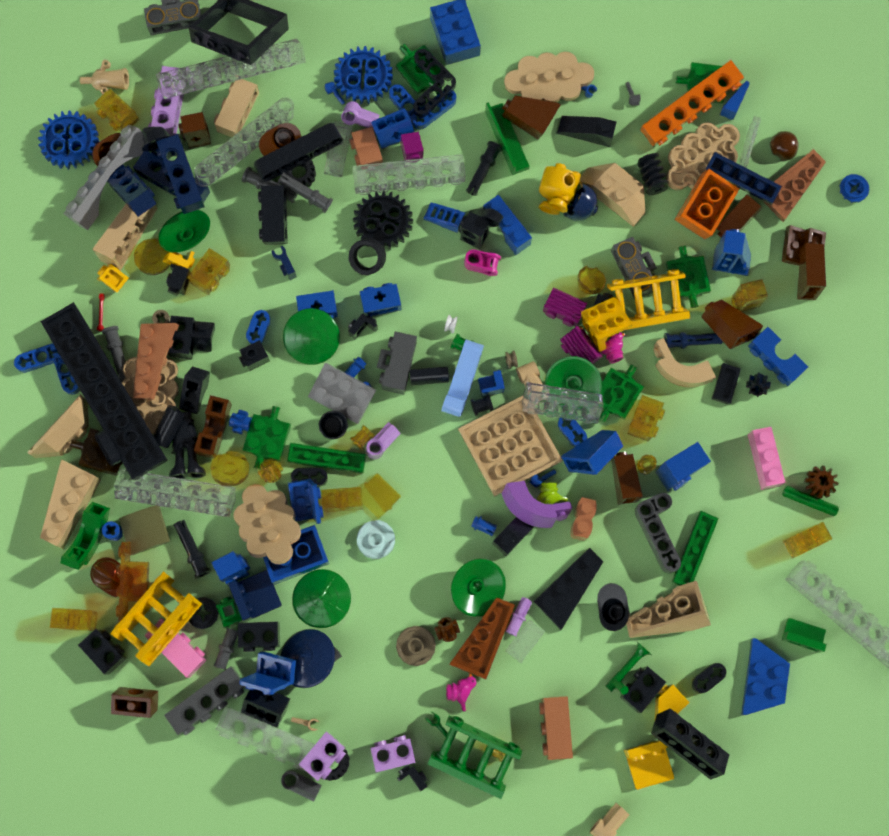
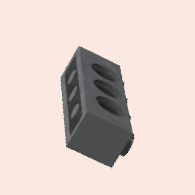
(177, 716)

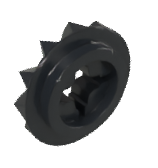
(210, 606)

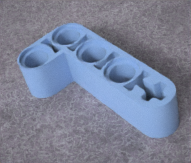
(463, 378)

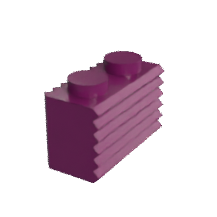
(564, 307)
(580, 345)

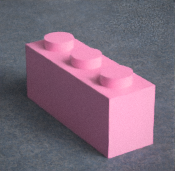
(766, 458)
(182, 653)

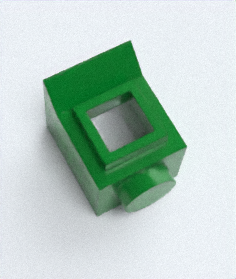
(229, 612)

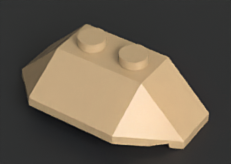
(617, 190)
(69, 426)

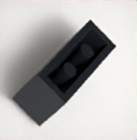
(273, 215)

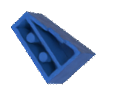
(732, 253)
(679, 469)

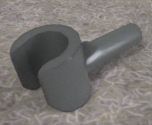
(633, 99)

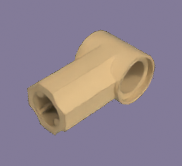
(529, 373)
(610, 822)

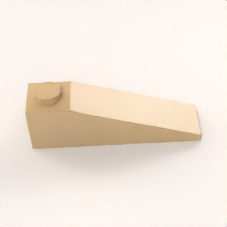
(675, 613)

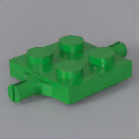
(412, 73)
(697, 74)
(696, 276)
(619, 393)
(266, 437)

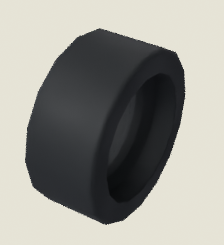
(353, 260)

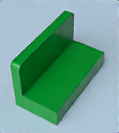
(804, 635)

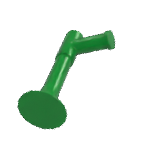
(615, 682)

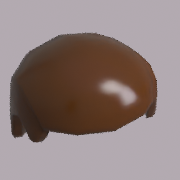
(784, 145)

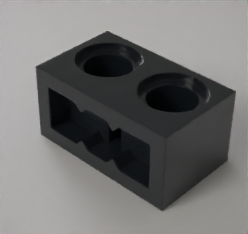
(474, 230)
(182, 337)
(259, 630)
(99, 655)
(646, 693)

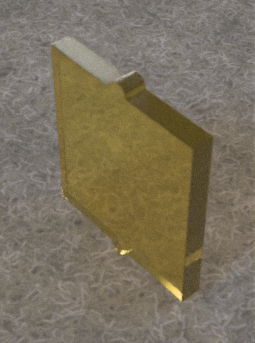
(379, 496)

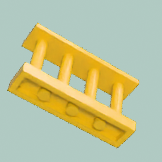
(659, 314)
(168, 630)

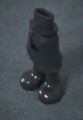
(185, 440)

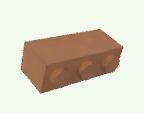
(556, 728)

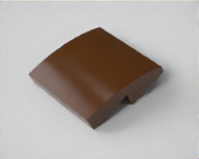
(795, 240)

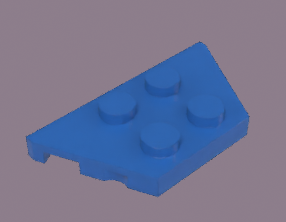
(765, 679)

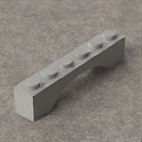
(85, 206)

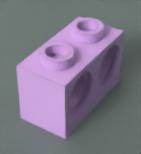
(318, 752)
(394, 759)

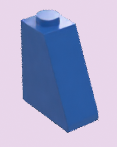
(593, 453)

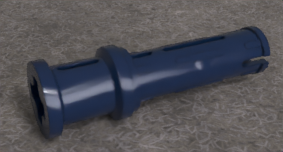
(683, 339)

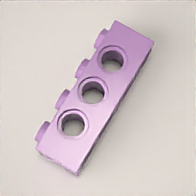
(170, 112)

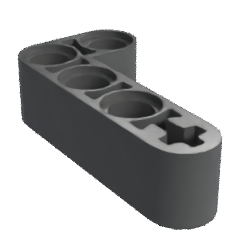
(661, 535)

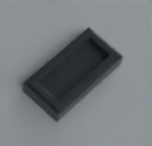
(726, 383)

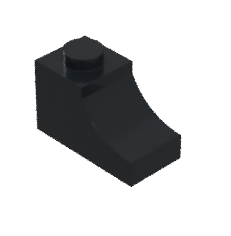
(193, 389)

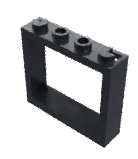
(274, 20)

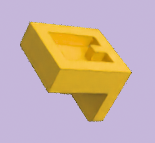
(177, 259)
(112, 277)

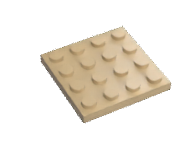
(509, 445)

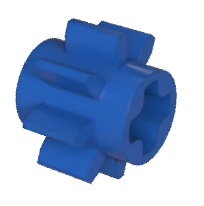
(240, 421)

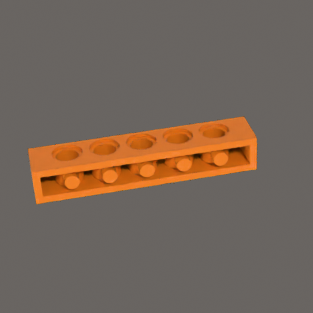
(727, 72)

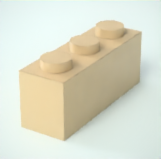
(236, 107)

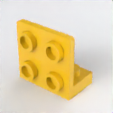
(605, 321)
(649, 764)

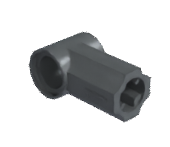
(303, 785)

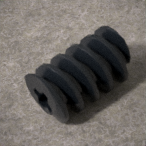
(651, 174)

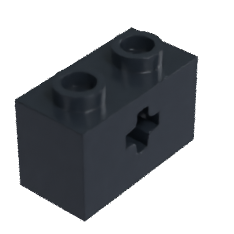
(265, 707)

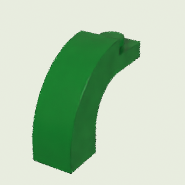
(88, 536)

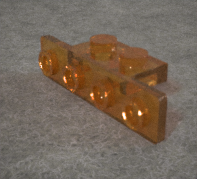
(133, 580)

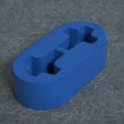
(253, 326)
(569, 433)

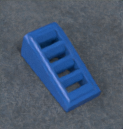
(731, 107)
(441, 222)

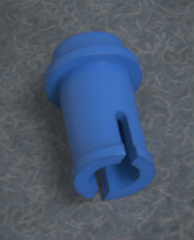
(357, 365)
(483, 525)

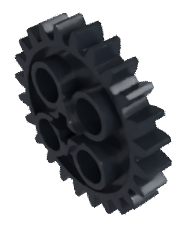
(388, 205)

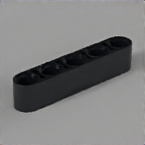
(298, 152)

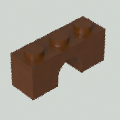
(212, 434)

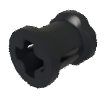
(481, 404)

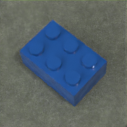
(455, 31)
(306, 557)

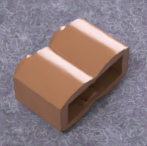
(366, 147)
(583, 523)

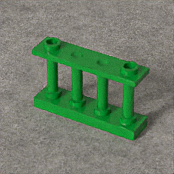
(458, 768)

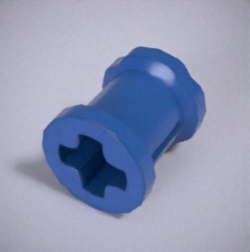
(107, 532)

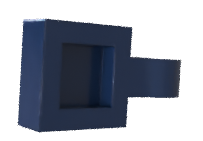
(286, 267)

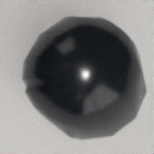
(333, 424)

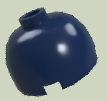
(583, 204)

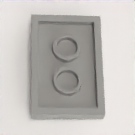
(342, 393)

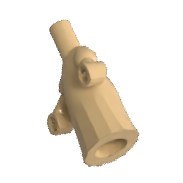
(107, 79)

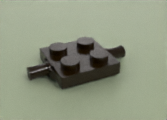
(92, 455)

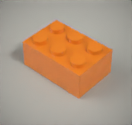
(707, 204)

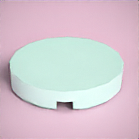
(375, 539)

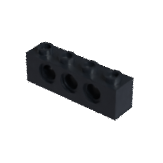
(690, 744)

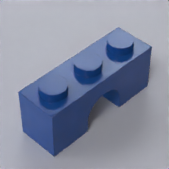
(514, 232)
(764, 348)
(231, 567)

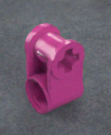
(484, 260)

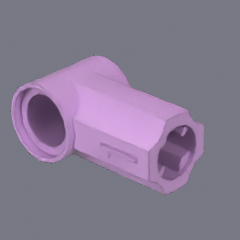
(360, 116)
(383, 440)

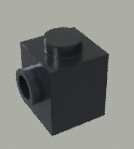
(253, 356)

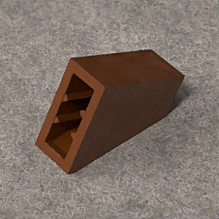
(530, 114)
(740, 215)
(811, 271)
(730, 323)
(626, 478)

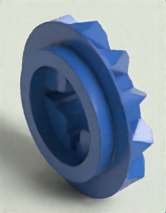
(852, 180)

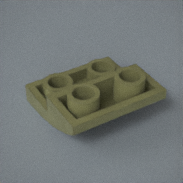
(144, 529)

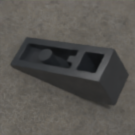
(589, 129)
(512, 536)

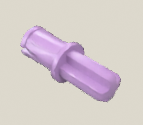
(518, 616)

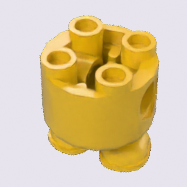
(558, 187)

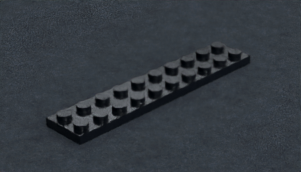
(104, 391)

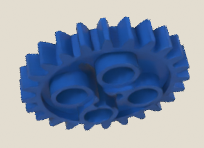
(347, 74)
(52, 140)

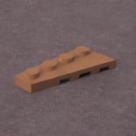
(795, 183)
(151, 357)

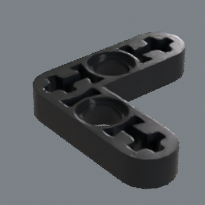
(439, 80)

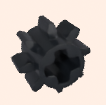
(758, 384)

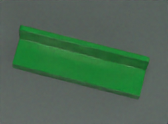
(507, 139)

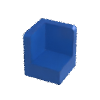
(491, 384)

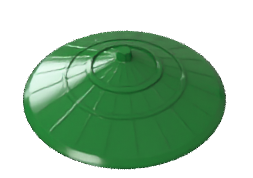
(184, 231)
(311, 336)
(574, 374)
(477, 586)
(321, 598)

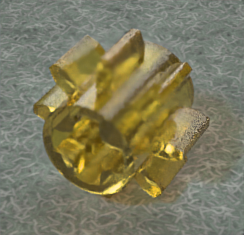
(270, 470)

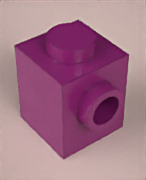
(411, 146)

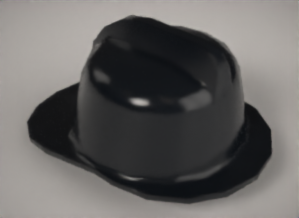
(154, 134)
(613, 607)

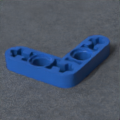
(407, 98)
(57, 360)

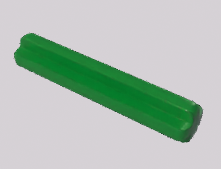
(810, 501)

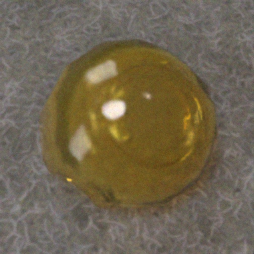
(591, 280)

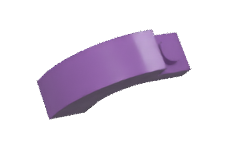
(530, 510)

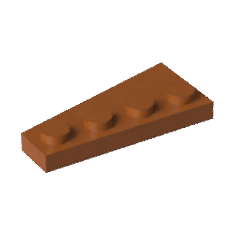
(482, 644)

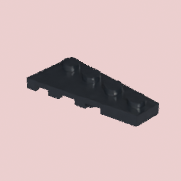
(564, 594)

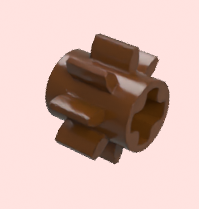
(447, 629)

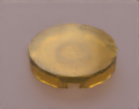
(150, 257)
(230, 469)

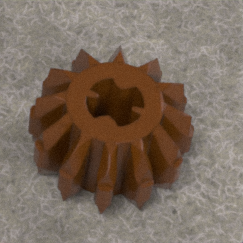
(814, 480)

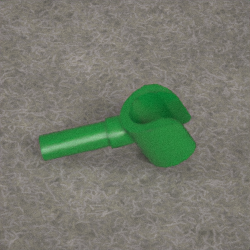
(436, 722)

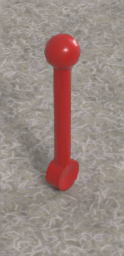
(100, 327)

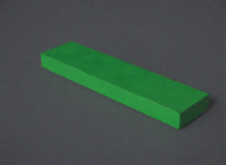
(326, 458)
(695, 548)

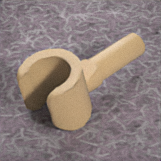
(304, 722)

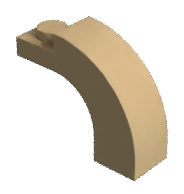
(681, 374)

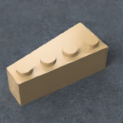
(122, 236)
(68, 501)

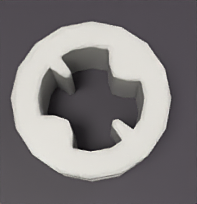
(450, 324)

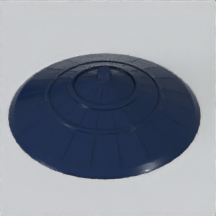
(313, 657)

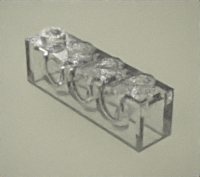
(591, 403)

